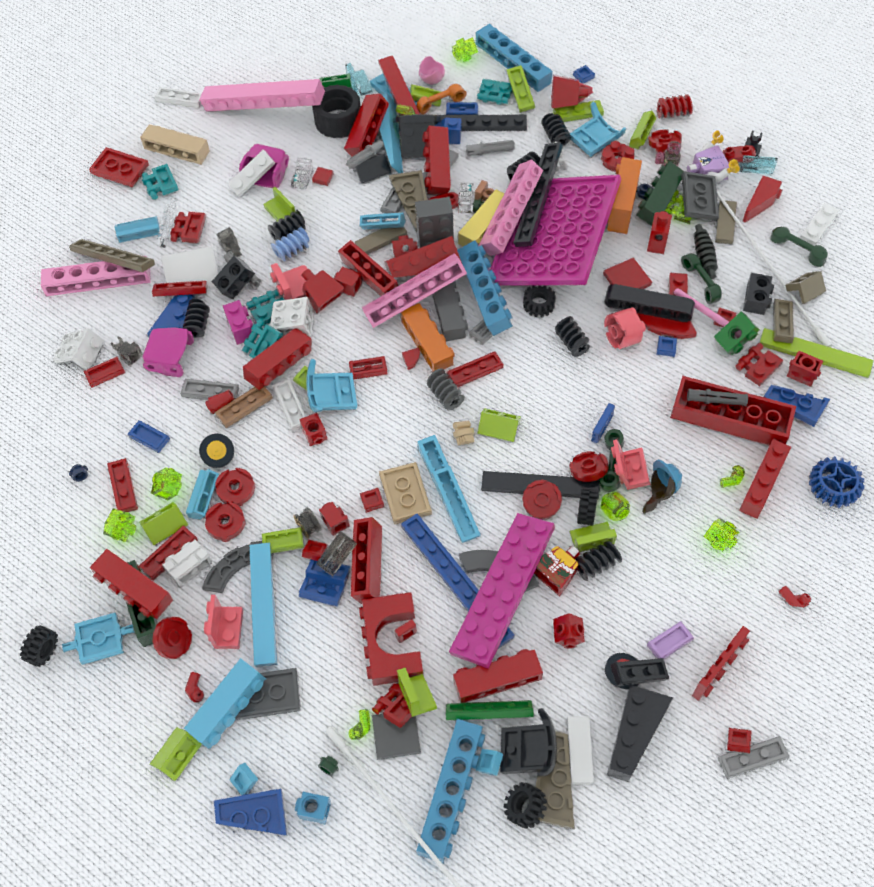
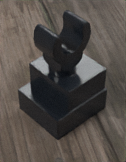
(754, 141)

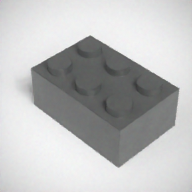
(433, 220)

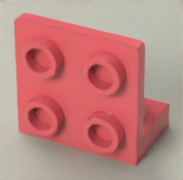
(223, 625)

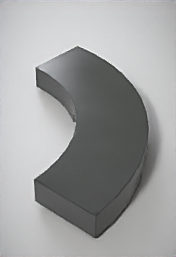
(482, 560)
(227, 567)

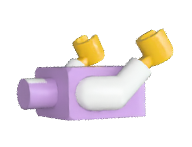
(712, 161)

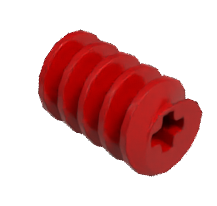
(674, 104)

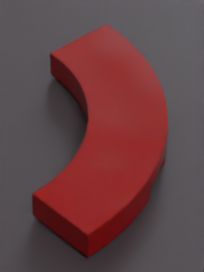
(668, 327)

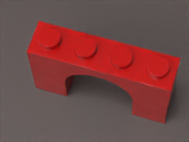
(377, 614)

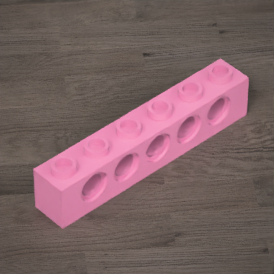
(511, 208)
(89, 277)
(414, 290)

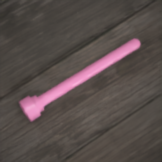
(705, 310)

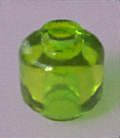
(615, 506)

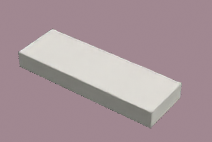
(178, 97)
(289, 403)
(580, 750)

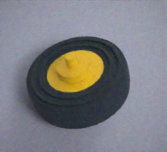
(216, 450)

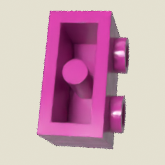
(237, 320)

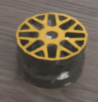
(307, 522)

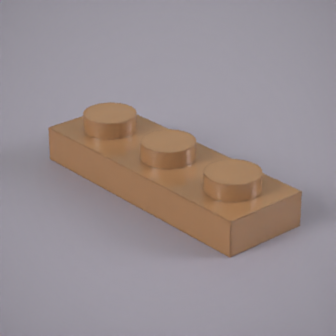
(243, 406)

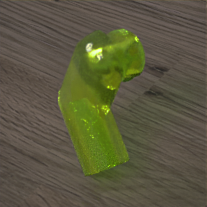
(362, 727)

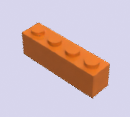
(427, 338)

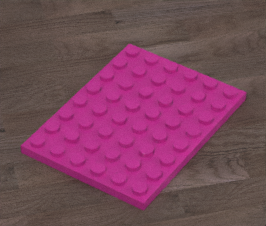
(565, 236)

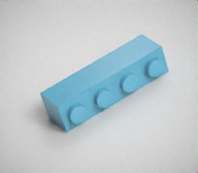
(225, 703)

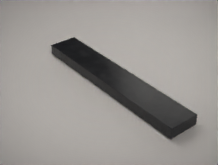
(518, 482)

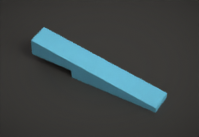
(390, 135)
(448, 488)
(262, 605)

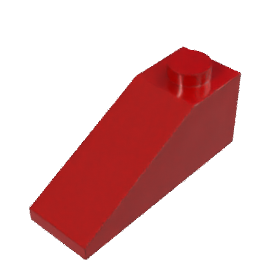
(763, 197)

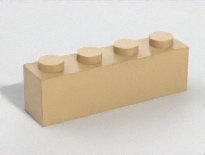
(175, 144)

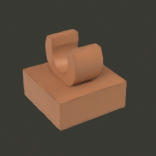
(483, 191)

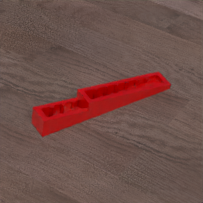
(396, 83)

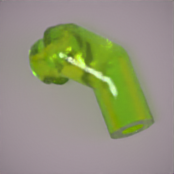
(406, 110)
(735, 478)

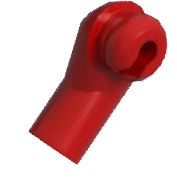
(795, 600)
(192, 689)

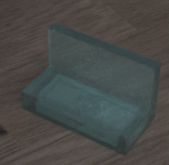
(359, 80)
(758, 164)

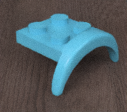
(595, 133)
(330, 390)

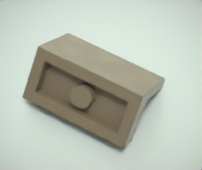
(809, 285)

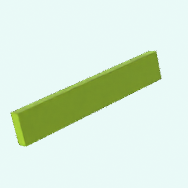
(830, 356)

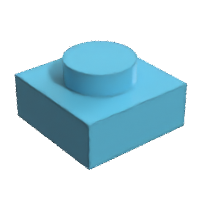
(489, 762)
(243, 779)

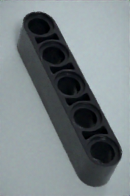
(650, 302)

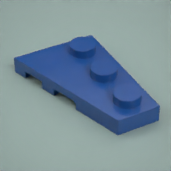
(253, 811)

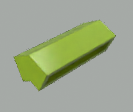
(641, 129)

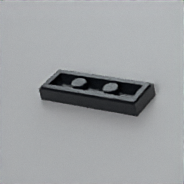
(639, 671)

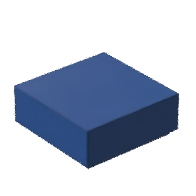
(584, 74)
(666, 346)

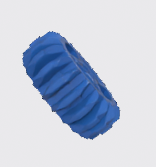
(831, 487)

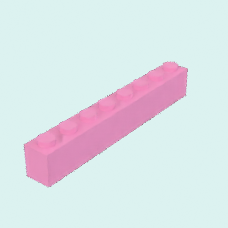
(262, 95)

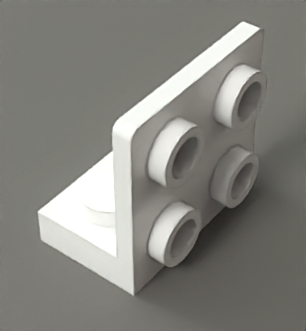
(293, 314)

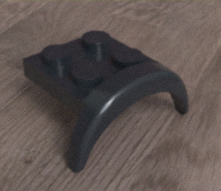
(412, 132)
(529, 748)

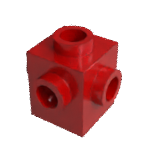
(403, 240)
(568, 630)

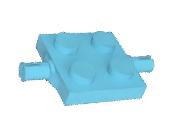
(98, 638)

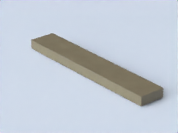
(112, 255)

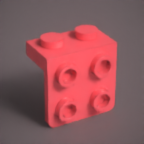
(289, 282)
(630, 466)

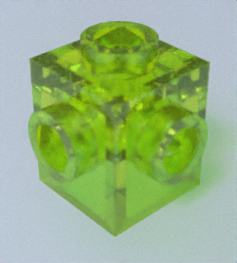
(464, 49)
(166, 483)
(119, 525)
(722, 535)

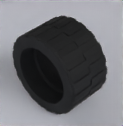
(337, 124)

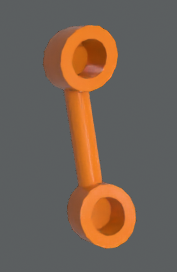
(454, 91)

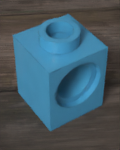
(322, 811)

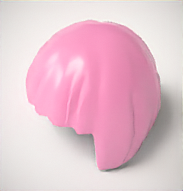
(431, 71)

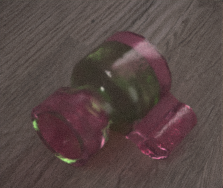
(672, 154)

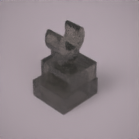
(229, 242)
(127, 352)

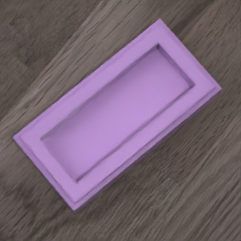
(670, 641)

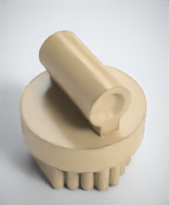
(463, 432)

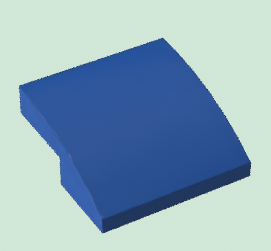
(323, 587)

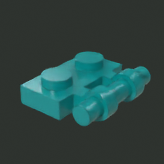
(494, 91)
(165, 181)
(263, 312)
(267, 337)

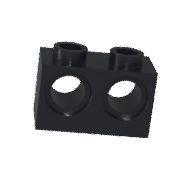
(233, 277)
(758, 293)

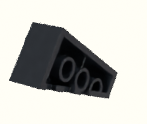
(637, 725)

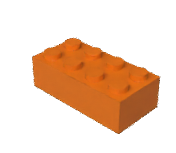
(623, 204)

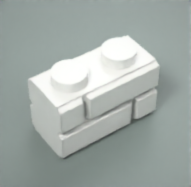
(187, 562)

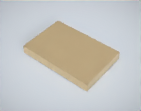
(405, 492)

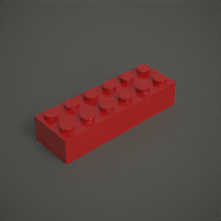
(758, 421)

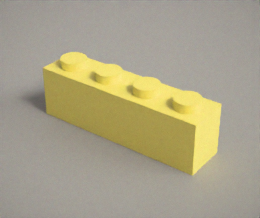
(479, 222)

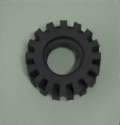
(539, 308)
(587, 506)
(38, 645)
(534, 809)

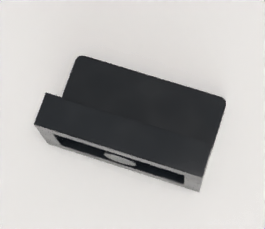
(372, 168)

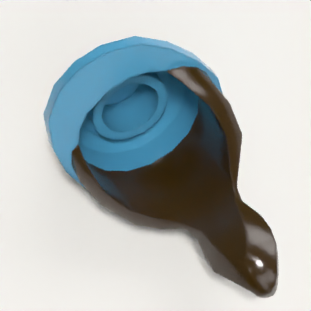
(664, 483)

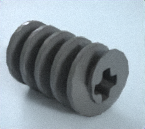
(444, 389)

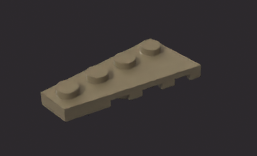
(409, 189)
(558, 788)

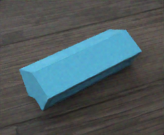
(382, 223)
(137, 229)
(201, 494)

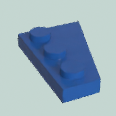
(173, 314)
(807, 407)

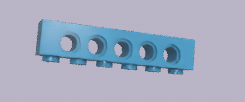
(512, 55)
(484, 288)
(463, 733)

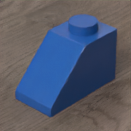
(454, 129)

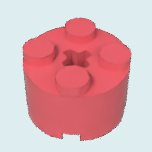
(624, 328)

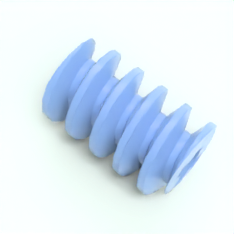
(290, 244)

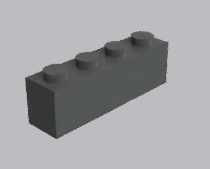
(450, 313)

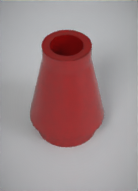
(218, 401)

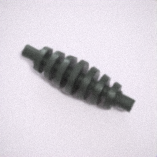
(705, 250)

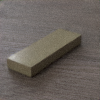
(725, 223)
(380, 239)
(783, 321)

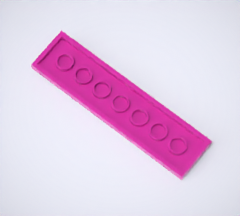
(502, 590)

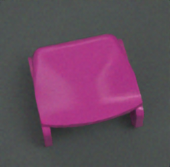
(275, 174)
(166, 349)

